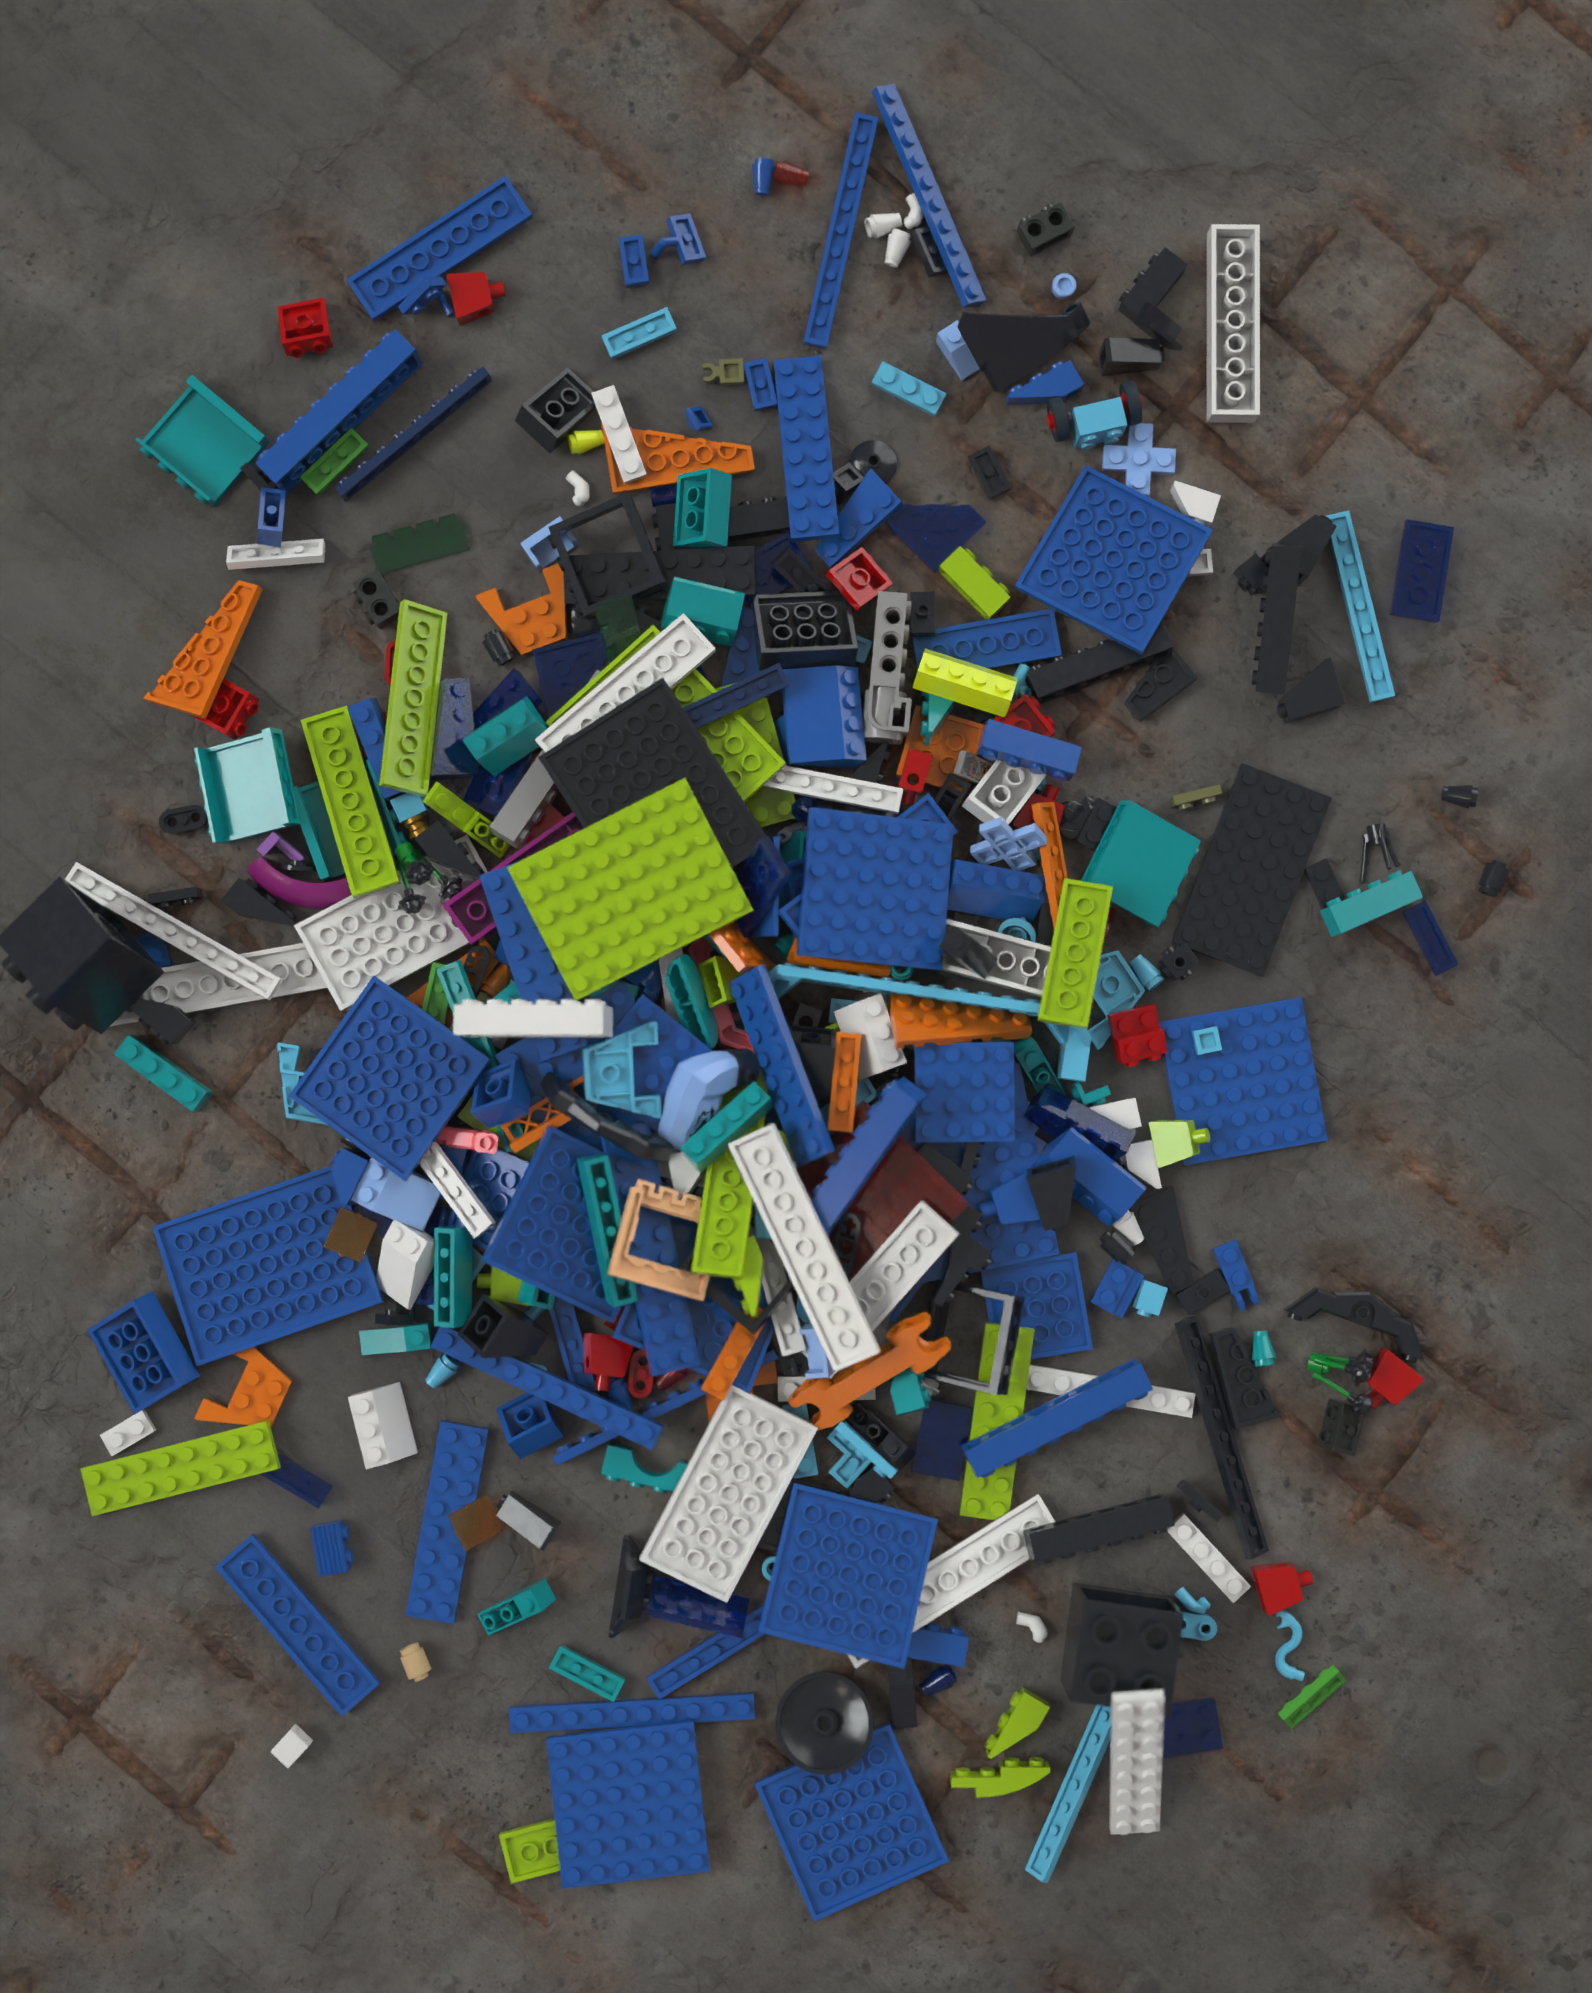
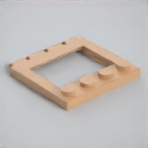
(650, 1272)

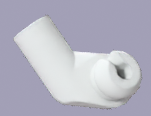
(915, 215)
(581, 488)
(1035, 1624)

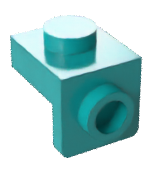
(1095, 1096)

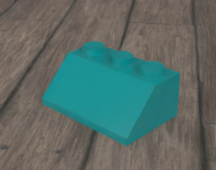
(702, 509)
(708, 607)
(506, 736)

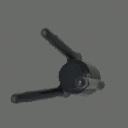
(1377, 835)

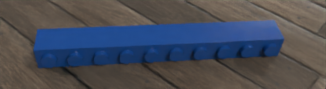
(555, 1390)

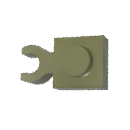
(729, 372)

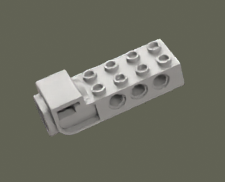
(885, 690)

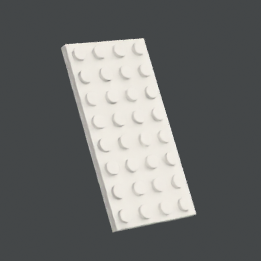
(377, 939)
(728, 1493)

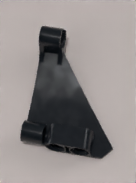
(1018, 344)

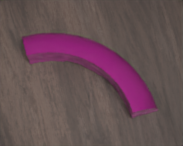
(296, 892)

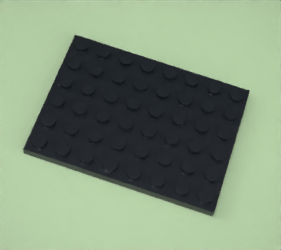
(641, 751)

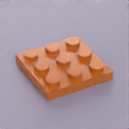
(945, 747)

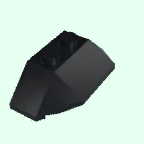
(630, 1588)

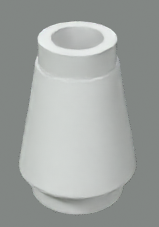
(881, 224)
(896, 247)
(1129, 1228)

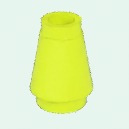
(585, 440)

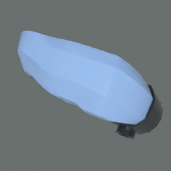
(699, 1088)

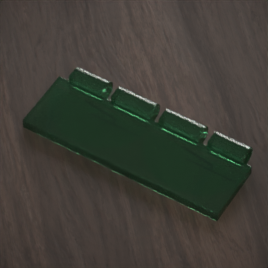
(427, 544)
(620, 626)

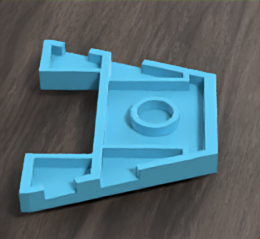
(1114, 991)
(288, 1065)
(610, 1071)

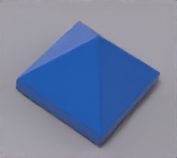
(698, 419)

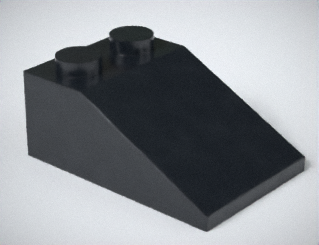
(556, 410)

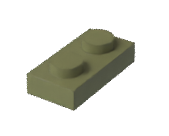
(1186, 800)

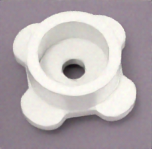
(932, 1385)

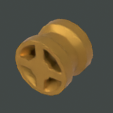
(416, 825)

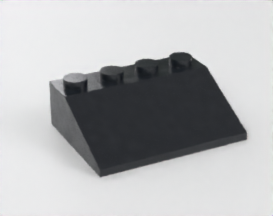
(804, 630)

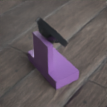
(297, 859)

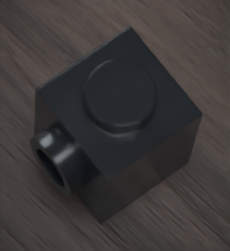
(1251, 574)

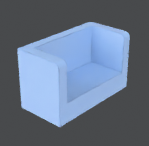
(540, 550)
(817, 1359)

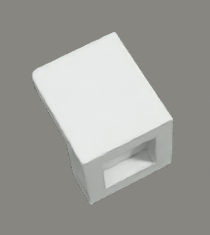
(291, 1746)

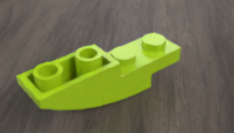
(465, 818)
(1010, 1778)

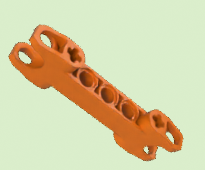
(903, 1351)

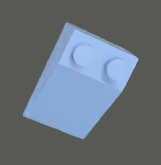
(400, 1200)

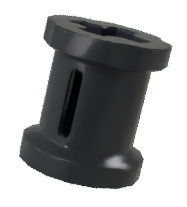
(898, 1072)

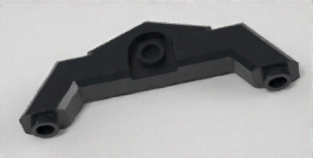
(618, 1132)
(1362, 1309)

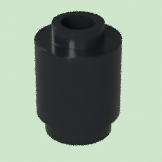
(498, 647)
(1493, 878)
(1117, 1246)

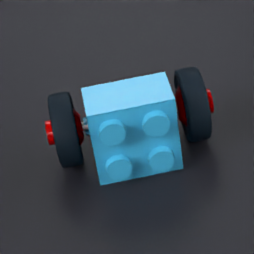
(1097, 421)

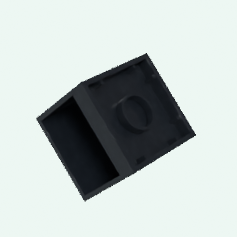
(77, 958)
(1120, 1644)

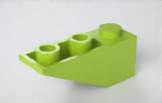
(752, 1277)
(1022, 1719)

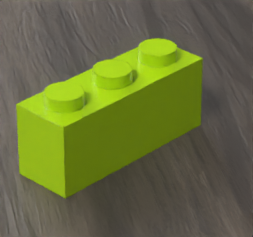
(974, 582)

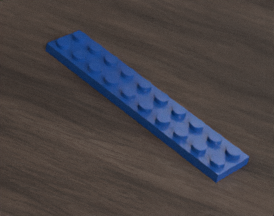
(661, 1314)

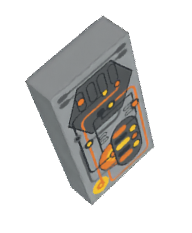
(971, 767)

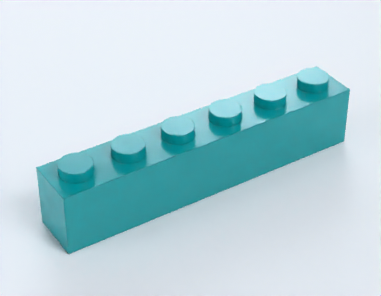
(604, 1223)

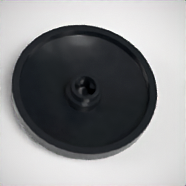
(824, 1723)

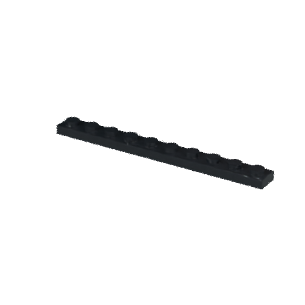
(1221, 1437)

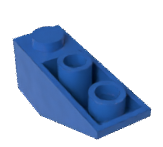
(1059, 382)

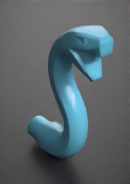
(1284, 1669)

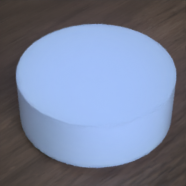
(1063, 286)

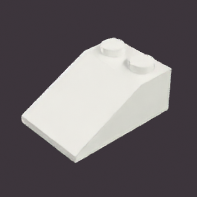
(1002, 792)
(405, 1262)

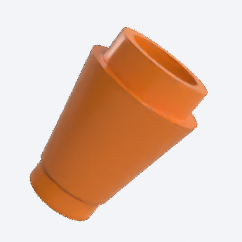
(496, 981)

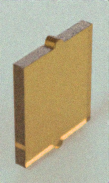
(350, 1234)
(475, 1522)

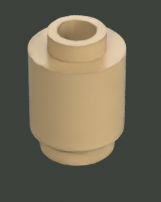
(415, 1662)

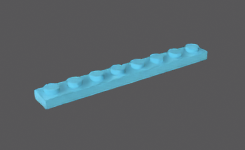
(1360, 609)
(1071, 1795)

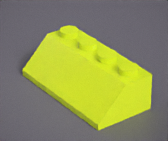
(965, 683)

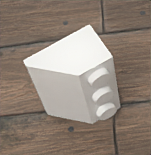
(877, 1044)
(382, 1425)

